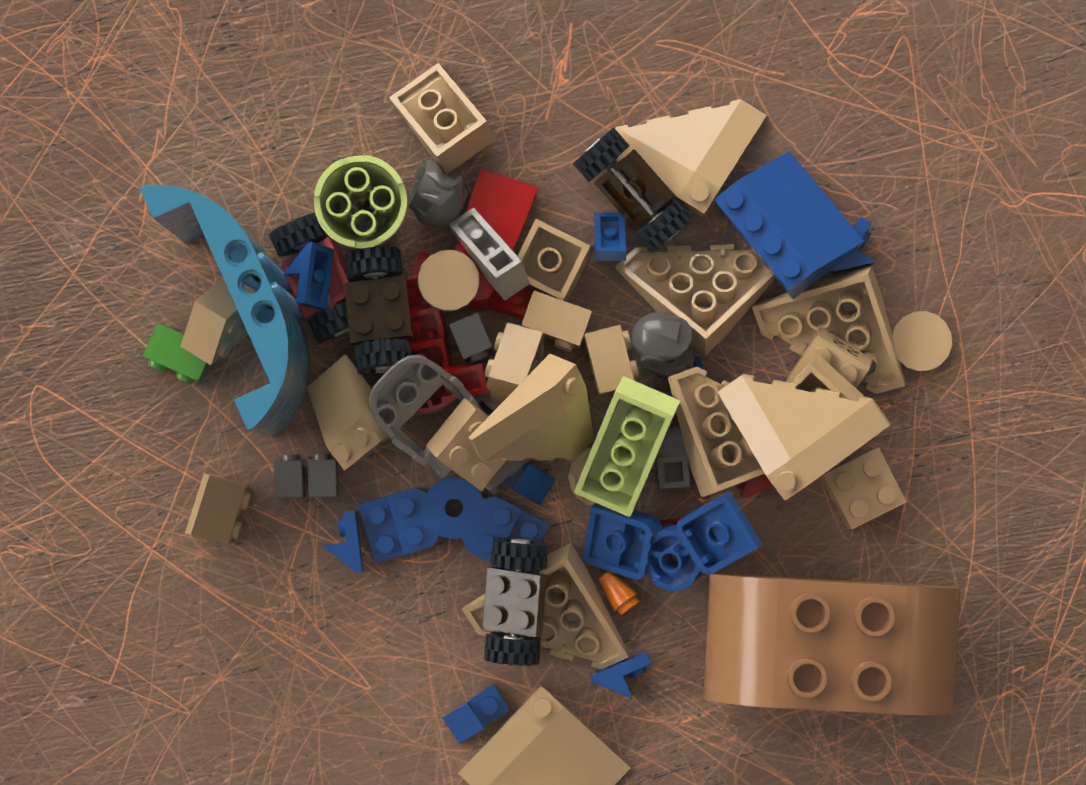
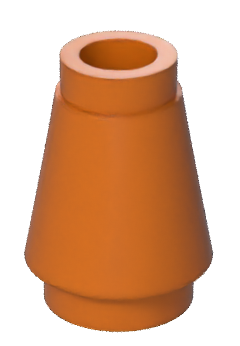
(619, 593)

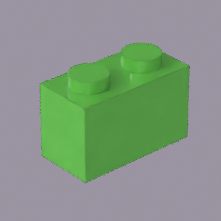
(165, 352)

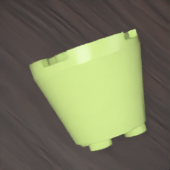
(356, 181)

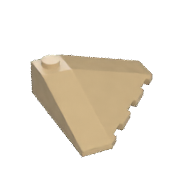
(695, 149)
(700, 286)
(846, 307)
(540, 418)
(799, 431)
(710, 435)
(573, 613)
(544, 747)

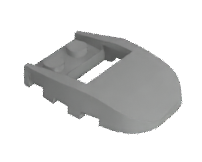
(402, 393)

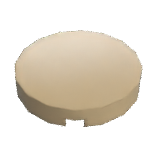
(448, 280)
(922, 341)

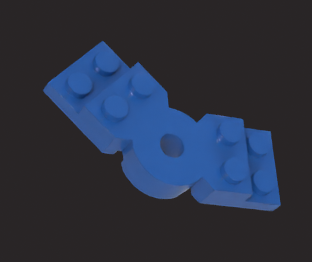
(417, 519)
(640, 544)

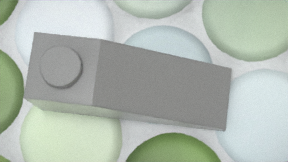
(490, 254)

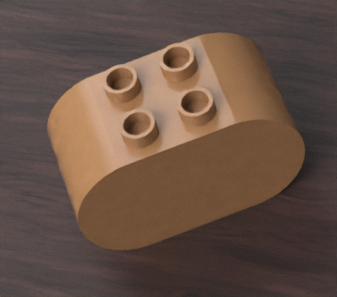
(832, 645)

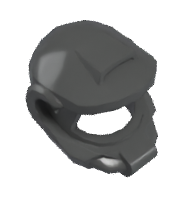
(435, 196)
(660, 339)

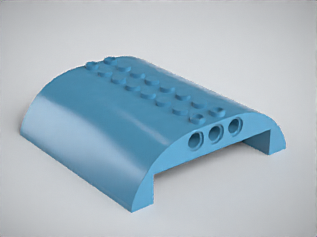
(274, 333)

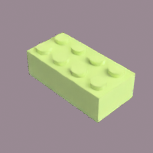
(626, 446)

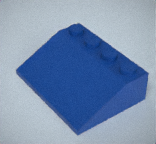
(789, 223)

